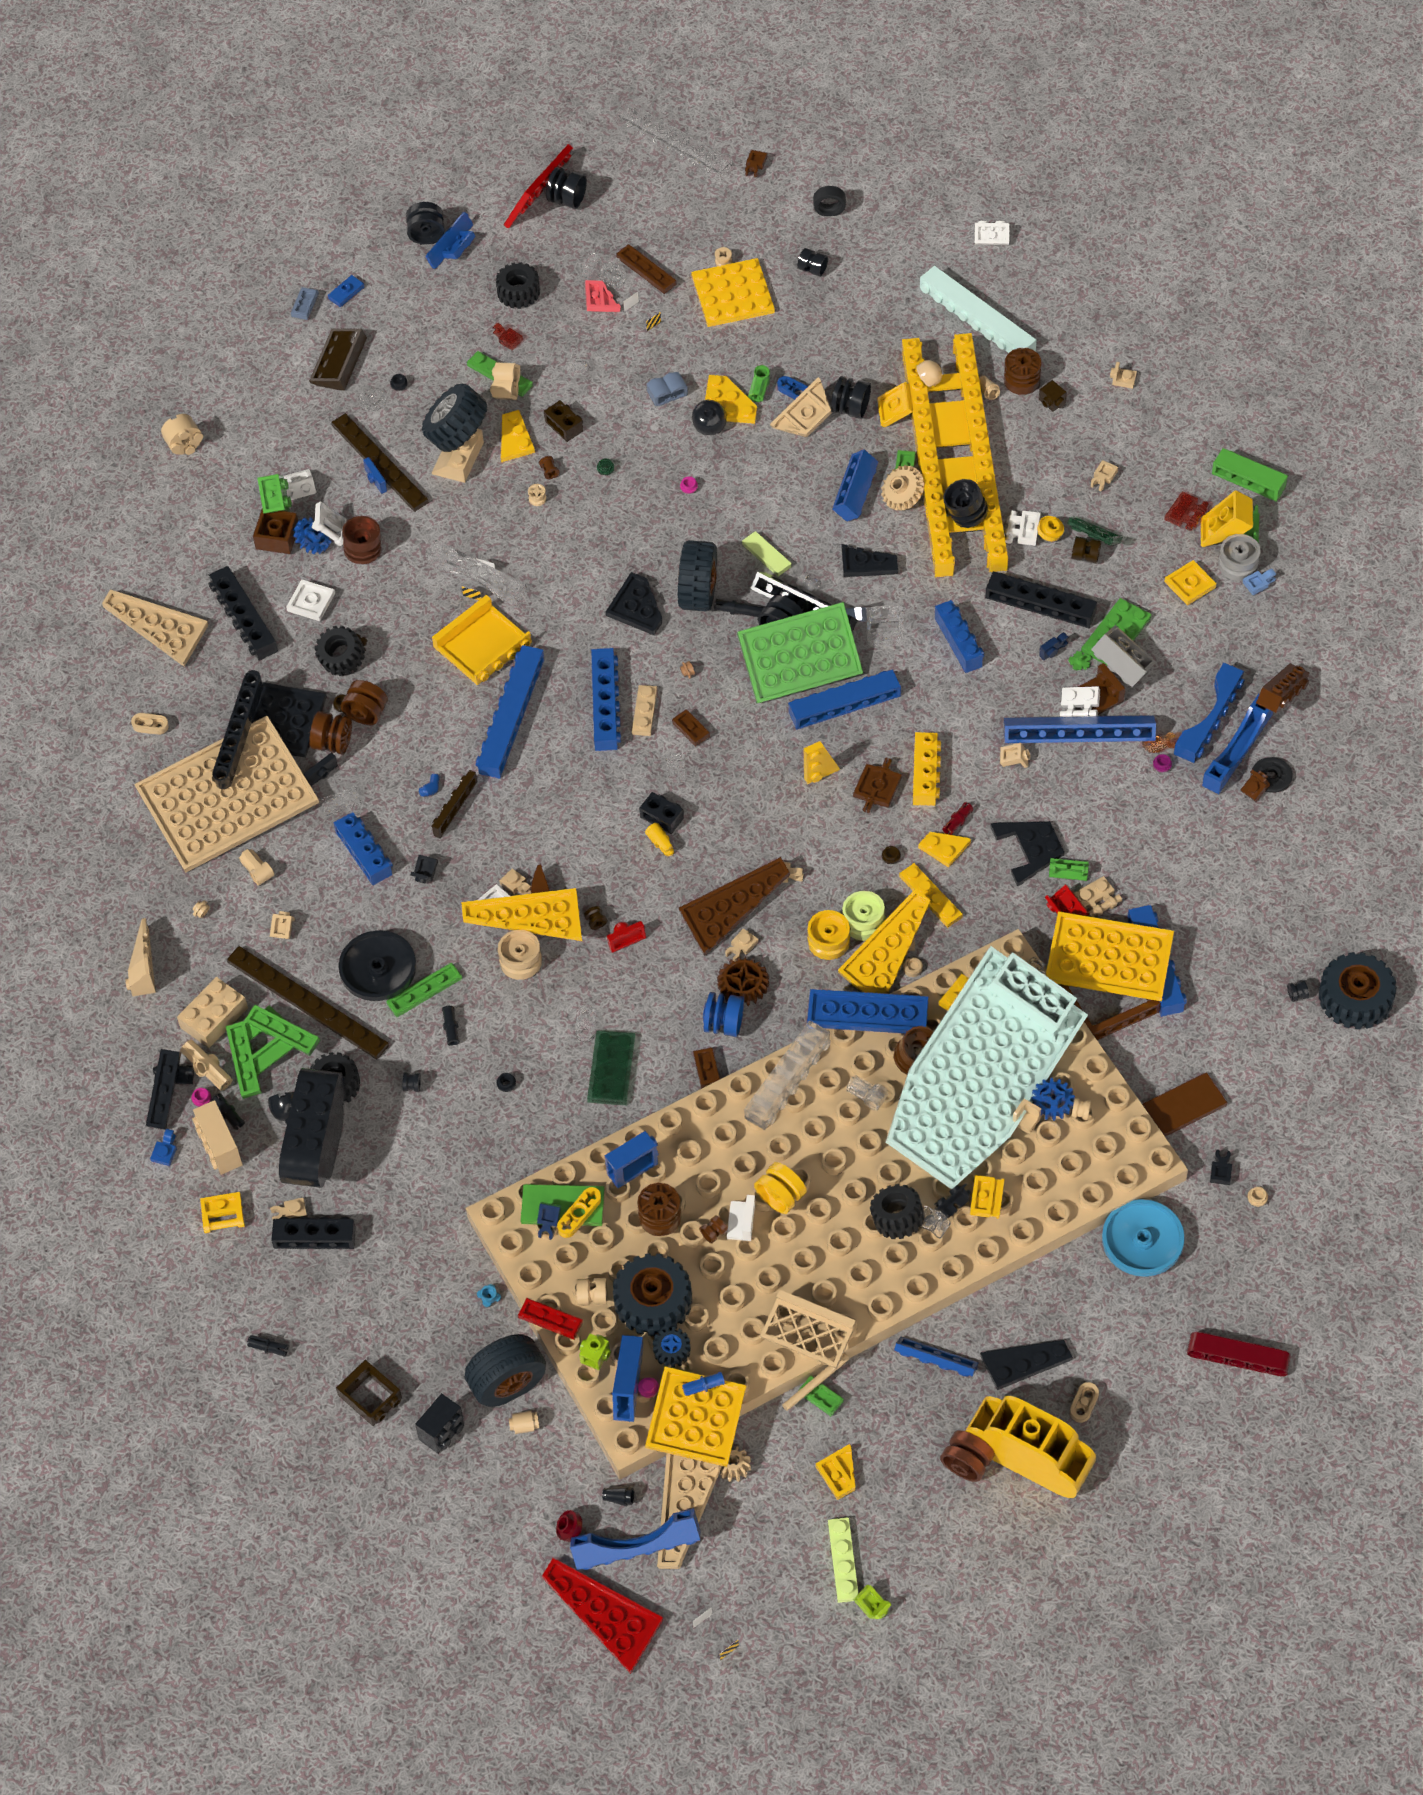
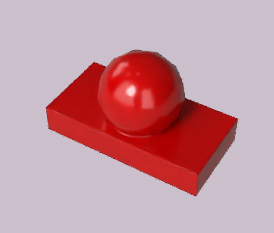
(625, 935)

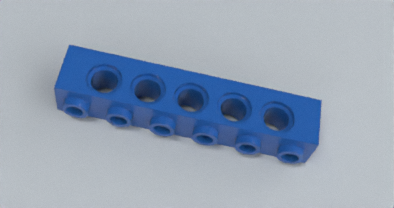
(604, 688)

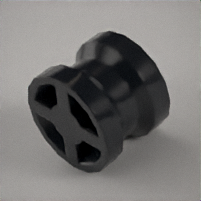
(1297, 990)
(411, 1081)

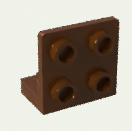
(1111, 689)

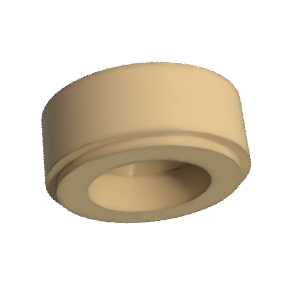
(912, 967)

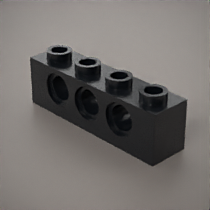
(322, 1239)

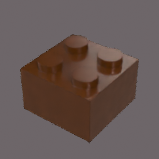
(275, 531)

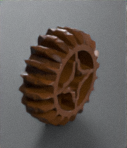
(752, 987)

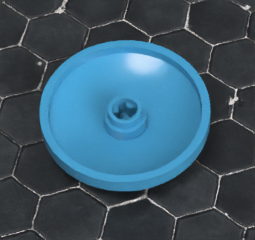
(1143, 1238)

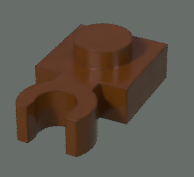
(755, 161)

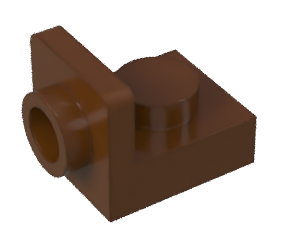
(1255, 785)

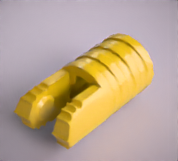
(659, 839)

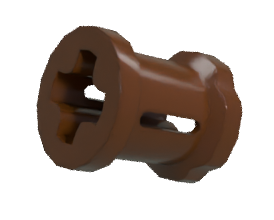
(549, 468)

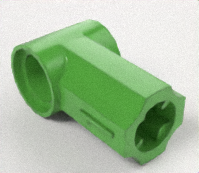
(759, 383)

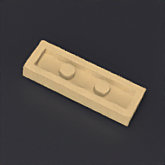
(644, 710)

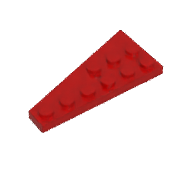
(536, 187)
(614, 1619)

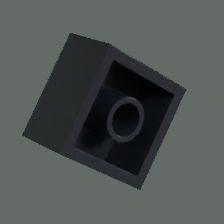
(440, 1423)

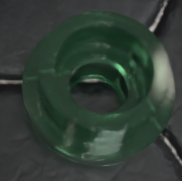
(605, 463)

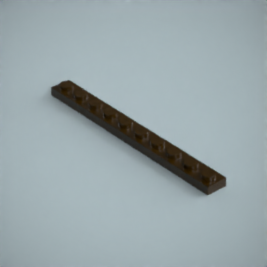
(308, 1002)

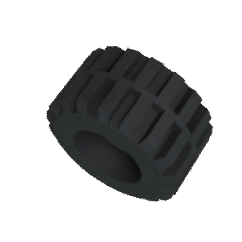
(518, 295)
(331, 641)
(341, 1064)
(902, 1222)

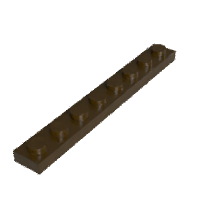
(391, 473)

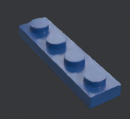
(936, 1356)

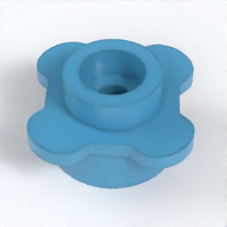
(489, 1289)

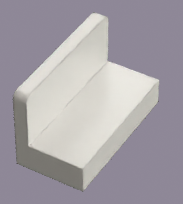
(741, 1219)

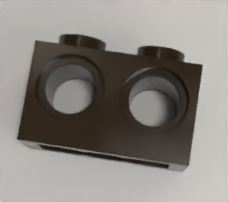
(563, 420)

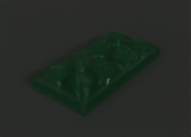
(611, 1068)

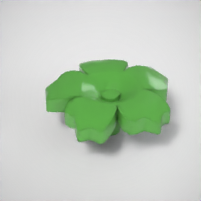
(1080, 661)

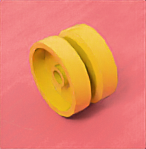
(828, 934)
(780, 1187)

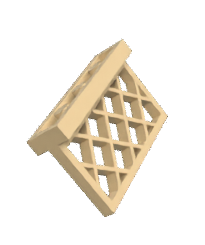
(817, 1313)

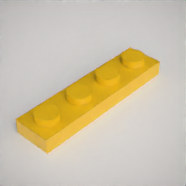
(939, 903)

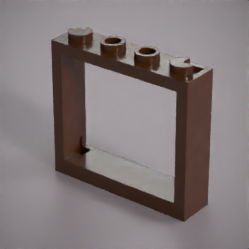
(1121, 1020)

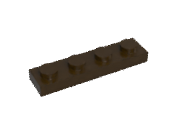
(456, 801)

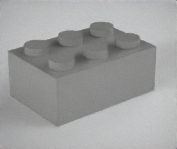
(1123, 656)

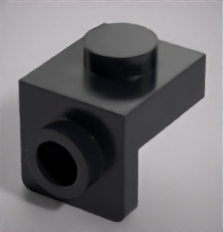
(424, 869)

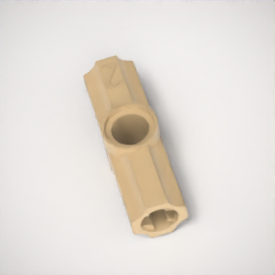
(206, 1065)

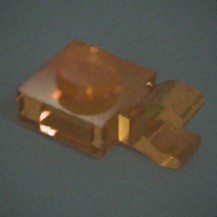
(1160, 743)

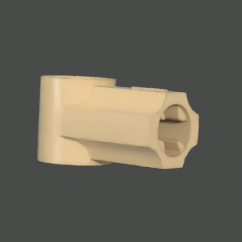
(258, 870)

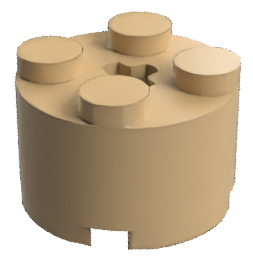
(182, 434)

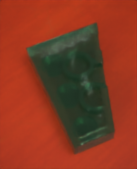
(1094, 531)

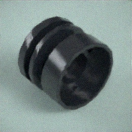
(566, 187)
(849, 396)
(965, 503)

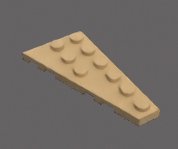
(165, 628)
(686, 1486)

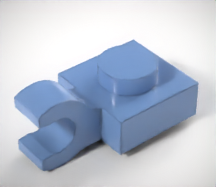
(1258, 582)

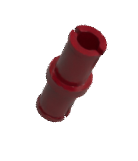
(957, 818)

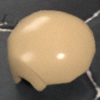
(929, 372)

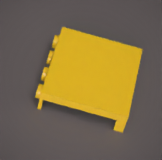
(480, 641)

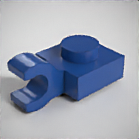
(164, 1151)

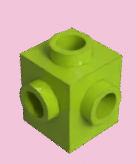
(594, 1351)

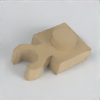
(1104, 473)
(742, 944)
(292, 1209)

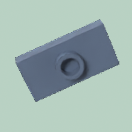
(304, 303)

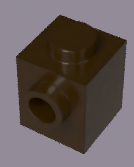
(1052, 396)

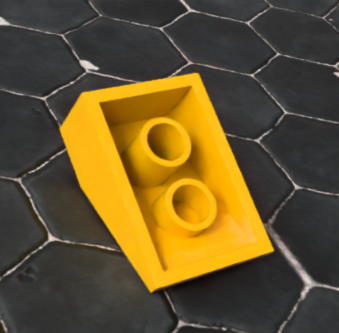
(1227, 518)

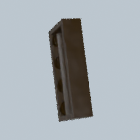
(338, 358)

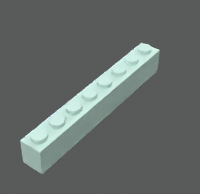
(975, 311)

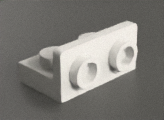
(991, 233)
(300, 484)

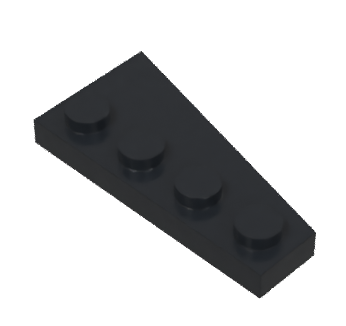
(1021, 1362)

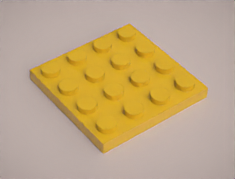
(732, 292)
(696, 1424)

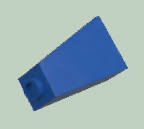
(627, 1378)

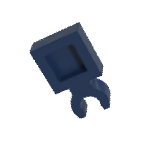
(1051, 647)
(548, 1216)

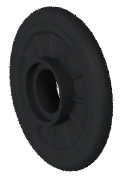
(1278, 766)

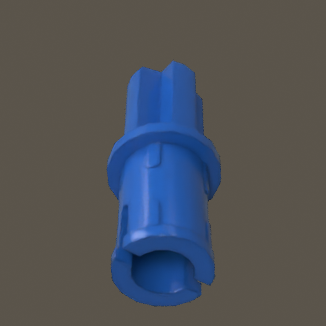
(703, 1384)

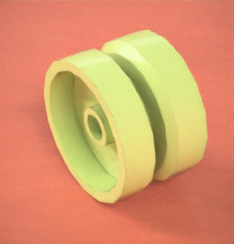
(864, 913)

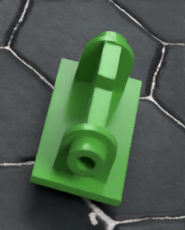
(1068, 869)

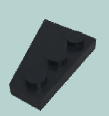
(864, 563)

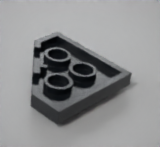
(636, 605)

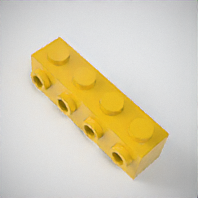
(925, 769)

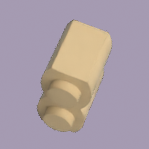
(505, 381)

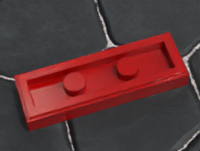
(550, 1318)

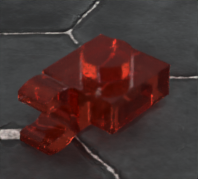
(508, 338)

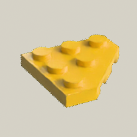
(735, 402)

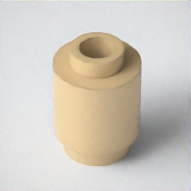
(524, 1422)

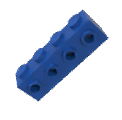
(855, 485)
(958, 636)
(363, 849)

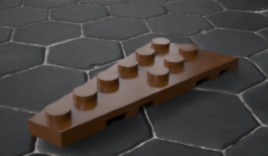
(721, 910)

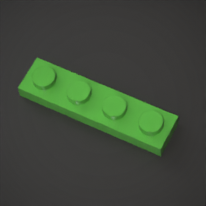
(484, 365)

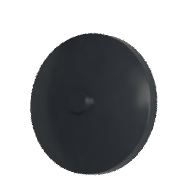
(377, 965)

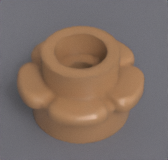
(687, 669)

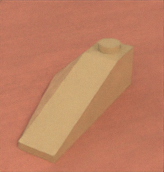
(141, 967)

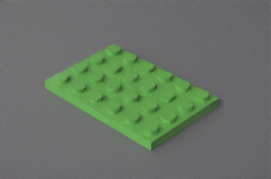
(799, 652)

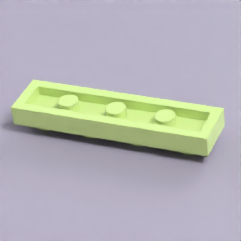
(843, 1559)

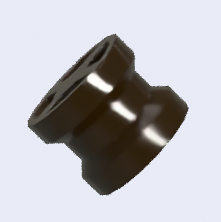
(595, 917)

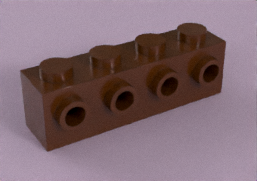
(1283, 687)

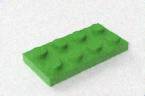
(1123, 615)

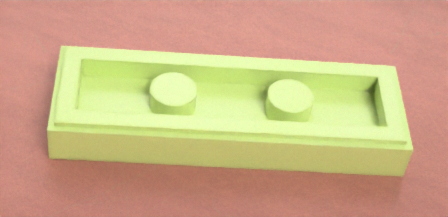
(766, 553)

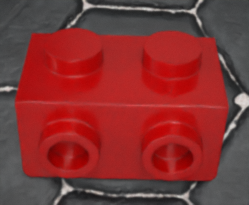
(1066, 901)

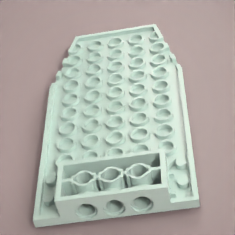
(981, 1065)

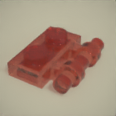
(1181, 509)

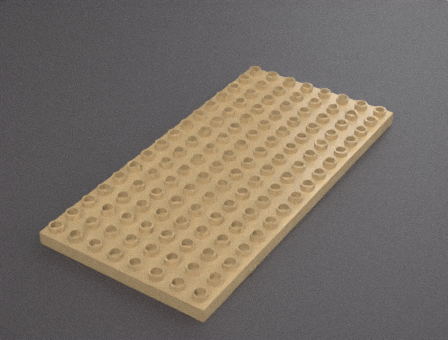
(827, 1246)

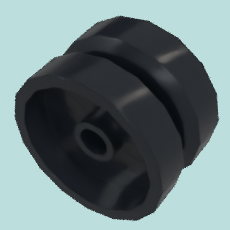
(425, 223)
(777, 609)

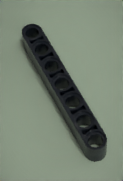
(238, 737)

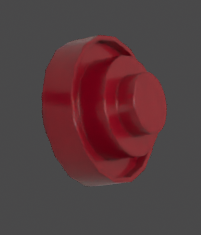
(569, 1525)

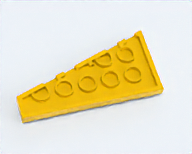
(881, 956)

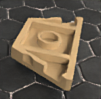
(804, 412)

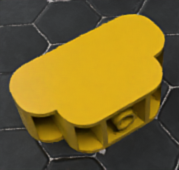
(1033, 1444)

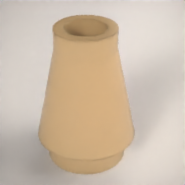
(989, 388)

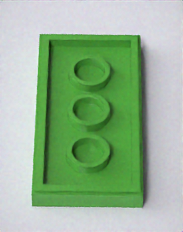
(558, 1195)

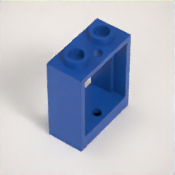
(632, 1159)

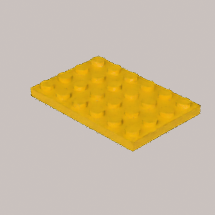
(1109, 956)

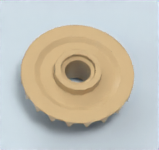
(910, 491)

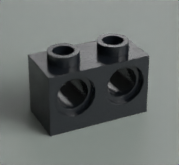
(661, 814)

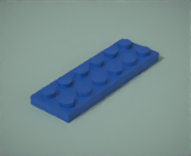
(867, 1011)

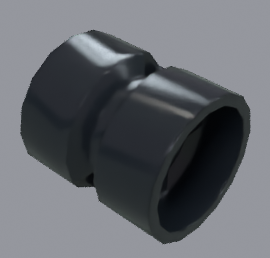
(812, 262)

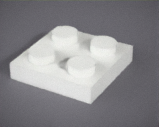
(310, 600)

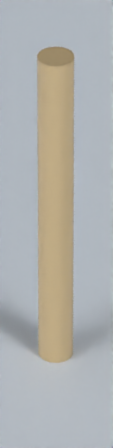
(813, 1384)

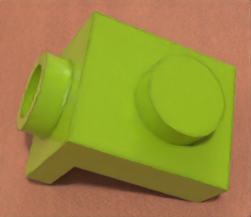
(872, 1603)

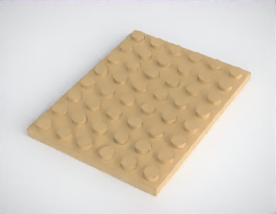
(208, 820)

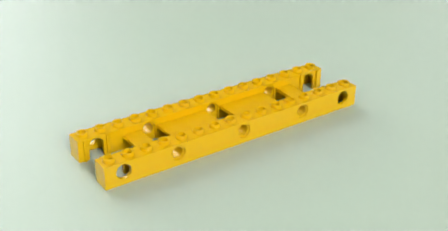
(953, 425)

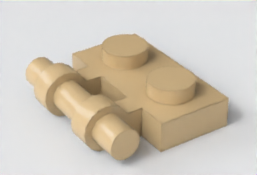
(1096, 892)

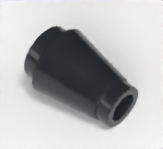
(619, 1495)

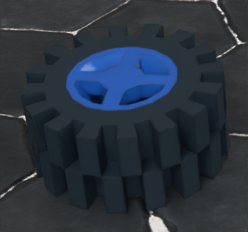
(671, 1339)

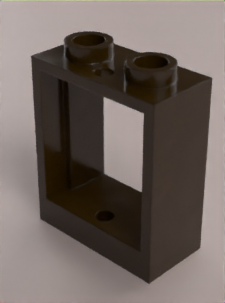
(355, 1379)

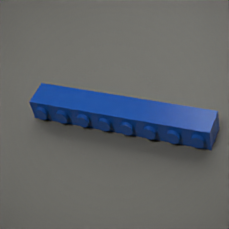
(510, 711)
(1079, 729)

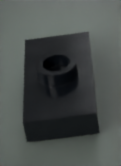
(321, 769)

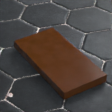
(1185, 1104)

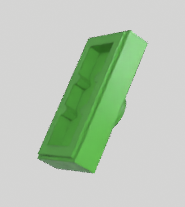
(823, 1398)

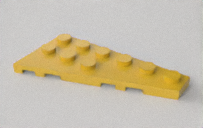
(539, 913)

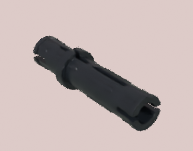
(738, 608)

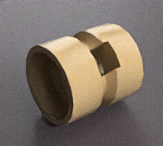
(591, 1291)

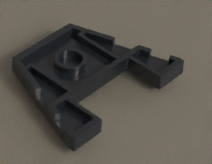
(1037, 843)

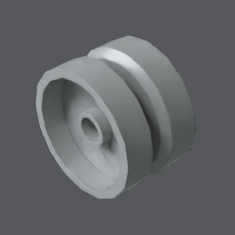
(1239, 556)

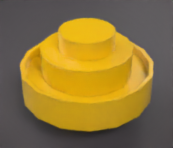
(1050, 528)

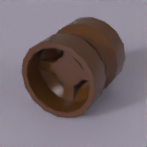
(713, 1229)

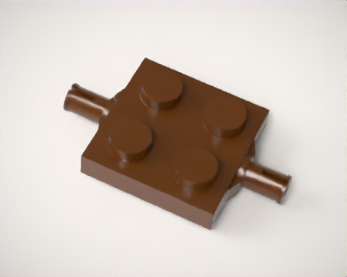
(877, 785)

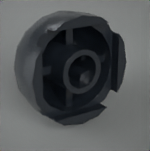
(709, 417)
(281, 1106)

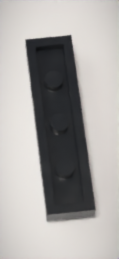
(163, 1089)

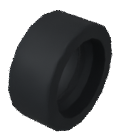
(829, 192)

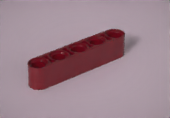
(1238, 1354)

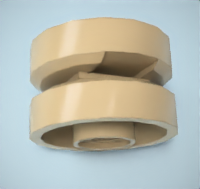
(519, 954)

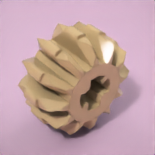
(739, 1469)

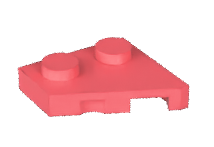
(599, 298)

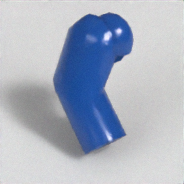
(430, 788)

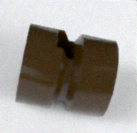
(1080, 546)

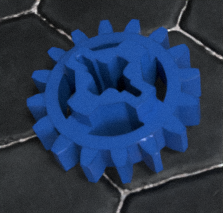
(309, 537)
(1062, 1097)

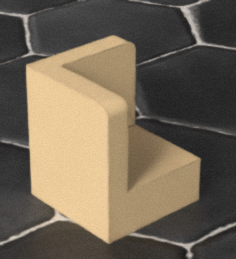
(1030, 1118)

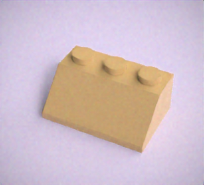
(458, 463)

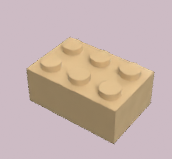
(212, 1011)
(216, 1138)

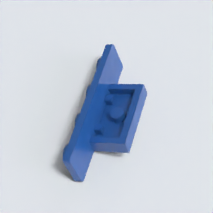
(453, 242)

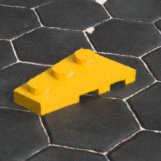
(515, 437)

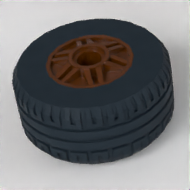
(505, 1370)

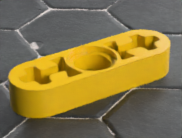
(579, 1221)

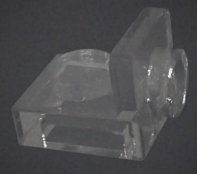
(935, 1221)

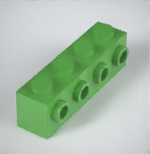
(1249, 474)

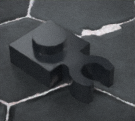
(1221, 1169)

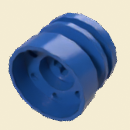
(723, 1014)

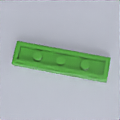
(424, 990)

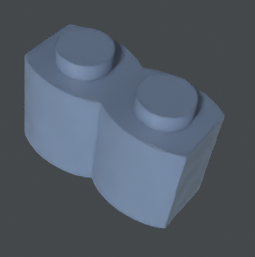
(667, 388)

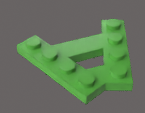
(250, 1065)

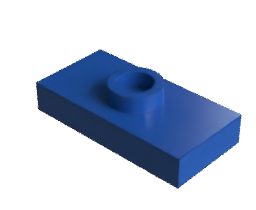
(346, 291)
(374, 475)

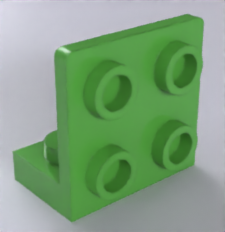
(274, 493)

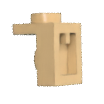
(1123, 377)
(1014, 754)
(281, 925)

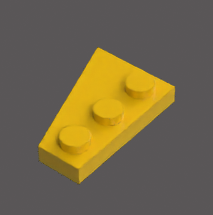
(818, 763)

